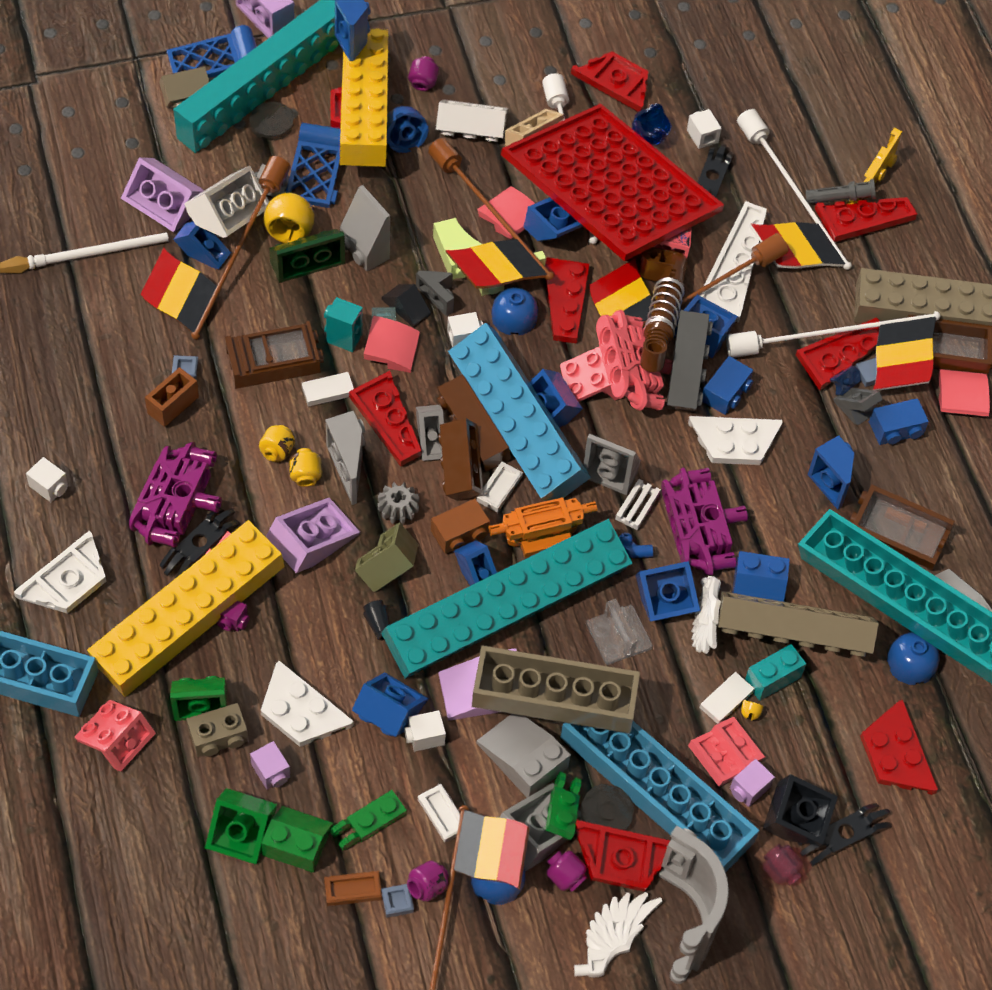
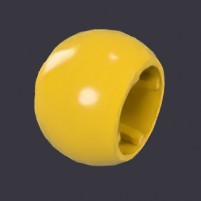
(288, 217)

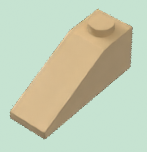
(532, 125)

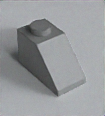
(428, 429)

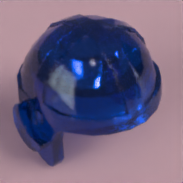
(652, 124)

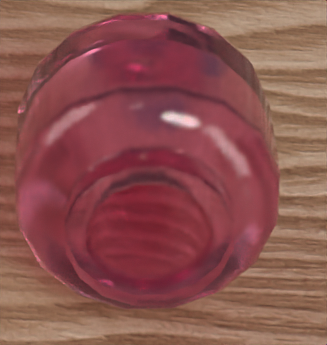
(783, 864)

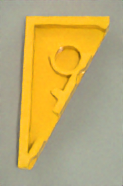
(884, 158)

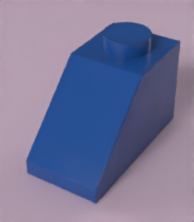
(202, 245)
(475, 562)

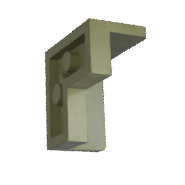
(389, 559)

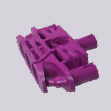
(163, 495)
(705, 535)

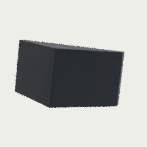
(407, 303)

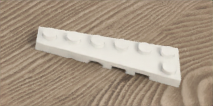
(736, 251)

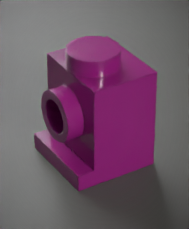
(234, 617)

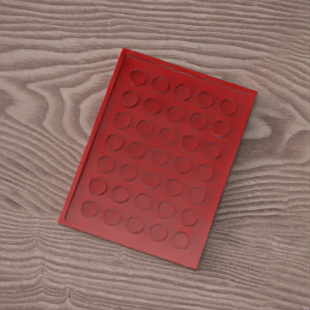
(612, 181)

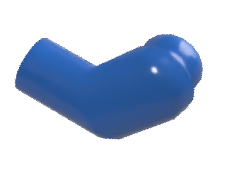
(634, 550)

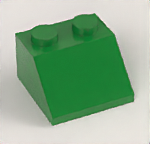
(197, 696)
(239, 825)
(296, 838)

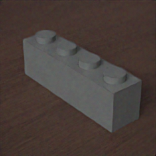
(688, 361)

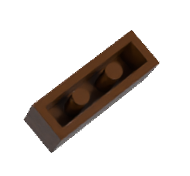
(461, 459)

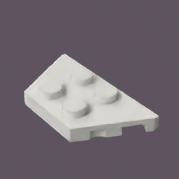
(735, 438)
(66, 578)
(300, 709)

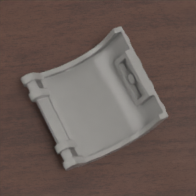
(699, 874)

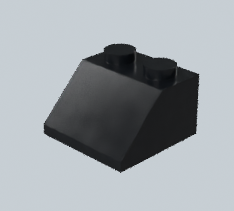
(800, 811)

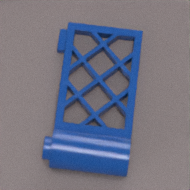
(240, 42)
(320, 141)

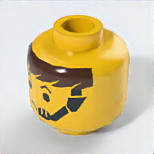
(277, 443)
(305, 467)

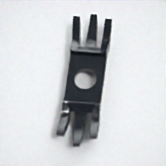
(717, 166)
(191, 554)
(860, 827)

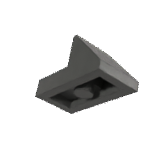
(436, 288)
(858, 403)

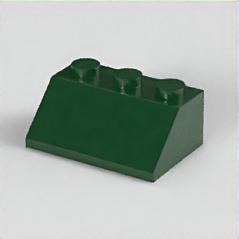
(308, 255)

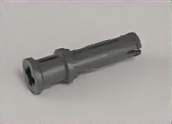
(852, 191)

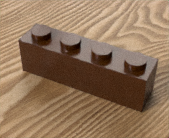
(463, 403)

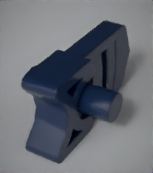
(846, 380)

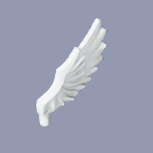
(706, 619)
(614, 932)

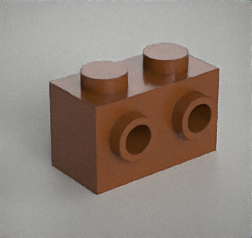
(172, 397)
(460, 526)

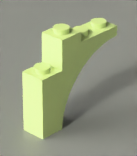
(451, 236)

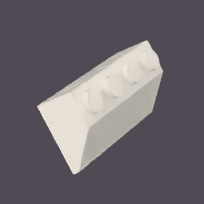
(227, 203)

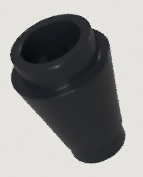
(377, 617)

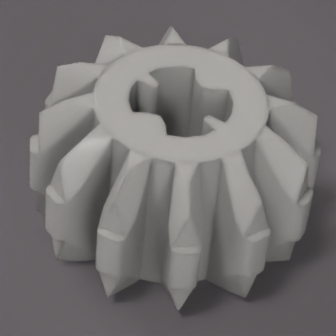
(398, 503)

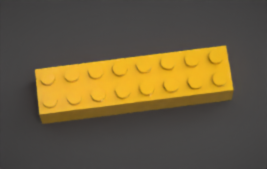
(365, 104)
(186, 608)

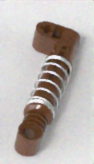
(669, 271)

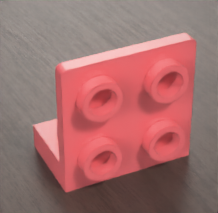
(586, 375)
(116, 733)

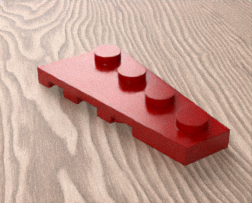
(852, 220)
(566, 297)
(383, 410)

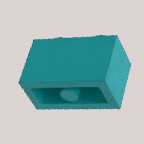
(344, 324)
(775, 672)

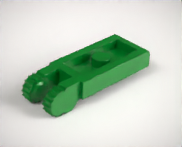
(563, 807)
(370, 819)

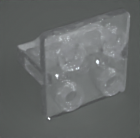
(618, 633)

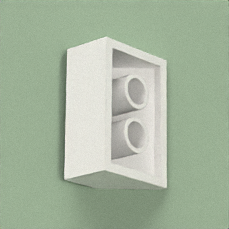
(471, 119)

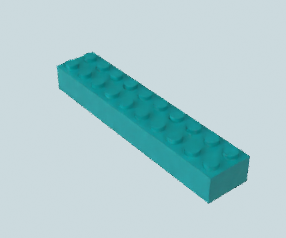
(256, 76)
(902, 591)
(506, 598)

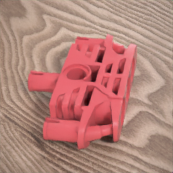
(621, 349)

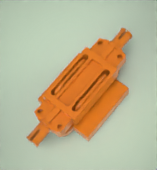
(542, 524)

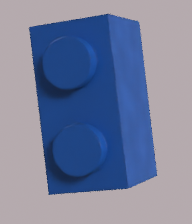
(727, 385)
(898, 421)

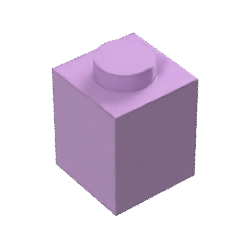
(270, 766)
(751, 783)

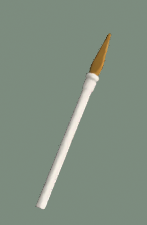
(20, 264)

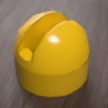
(751, 707)

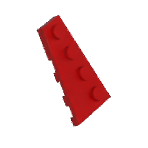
(837, 353)

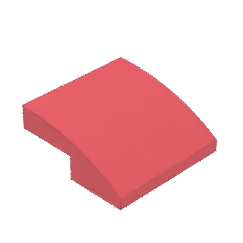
(512, 207)
(391, 344)
(963, 392)
(725, 750)

